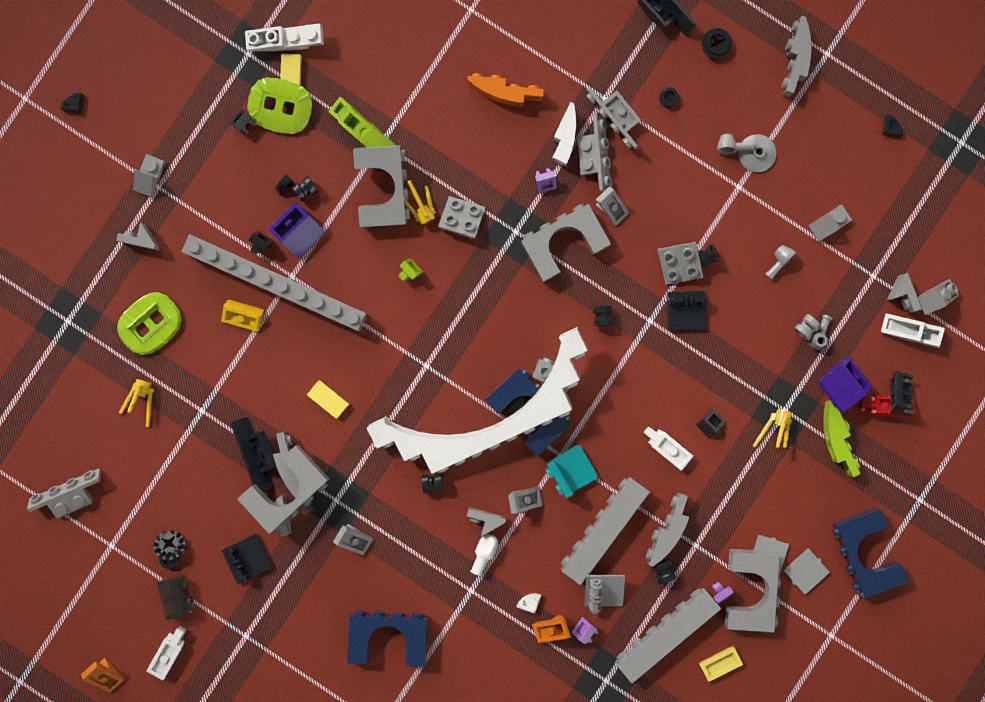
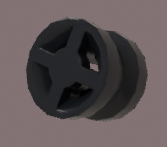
(708, 256)

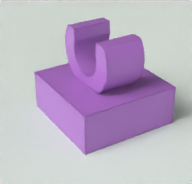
(545, 181)
(722, 594)
(584, 631)

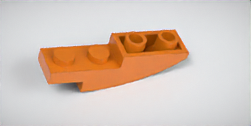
(496, 89)

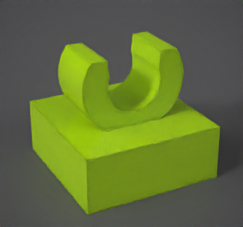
(410, 269)

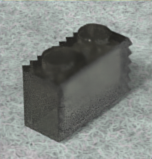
(175, 596)

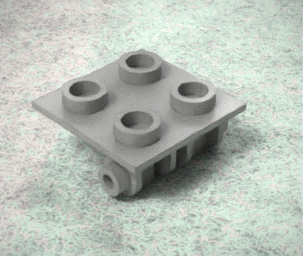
(461, 217)
(680, 263)
(604, 591)

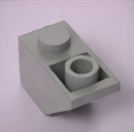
(938, 296)

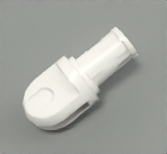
(485, 551)

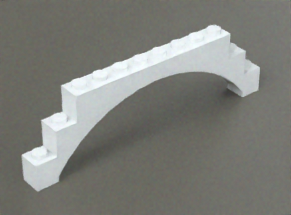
(446, 450)

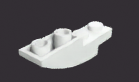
(284, 38)

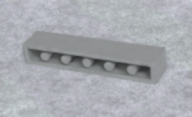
(604, 530)
(667, 635)

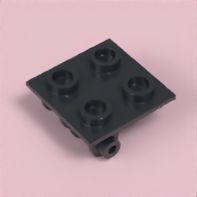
(687, 310)
(246, 559)

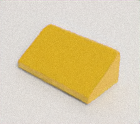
(242, 315)

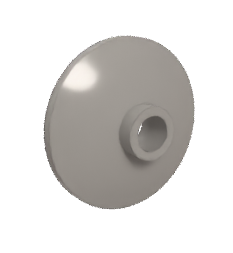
(755, 162)

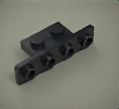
(666, 12)
(255, 453)

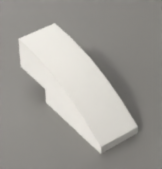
(565, 136)
(912, 330)

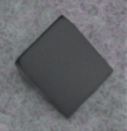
(711, 423)

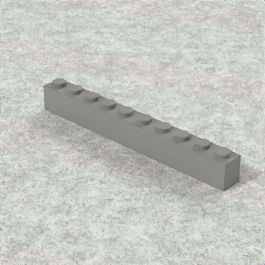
(274, 282)

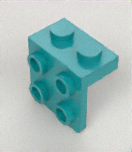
(571, 471)

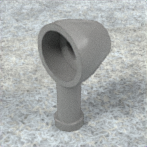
(728, 145)
(783, 255)
(813, 342)

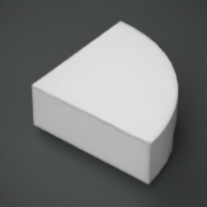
(529, 602)

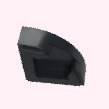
(73, 103)
(892, 126)
(283, 184)

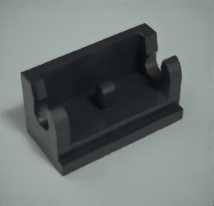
(901, 394)

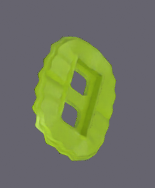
(282, 91)
(140, 313)

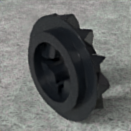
(719, 35)
(169, 553)

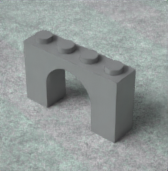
(389, 159)
(581, 221)
(273, 515)
(762, 615)

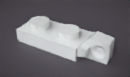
(668, 448)
(167, 654)

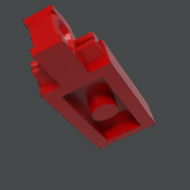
(880, 406)

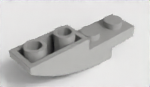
(800, 53)
(286, 474)
(667, 537)

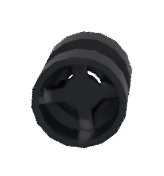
(305, 189)
(602, 316)
(427, 485)
(664, 571)

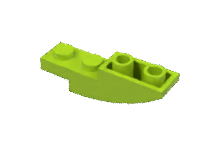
(358, 126)
(835, 432)

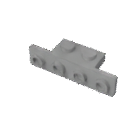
(619, 113)
(594, 153)
(68, 496)

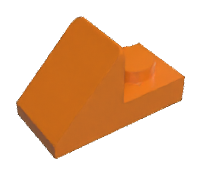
(551, 629)
(102, 676)

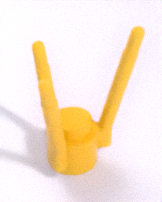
(424, 213)
(139, 388)
(783, 420)

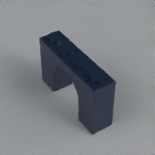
(520, 385)
(850, 533)
(411, 626)

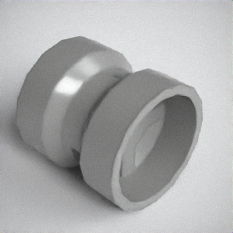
(807, 327)

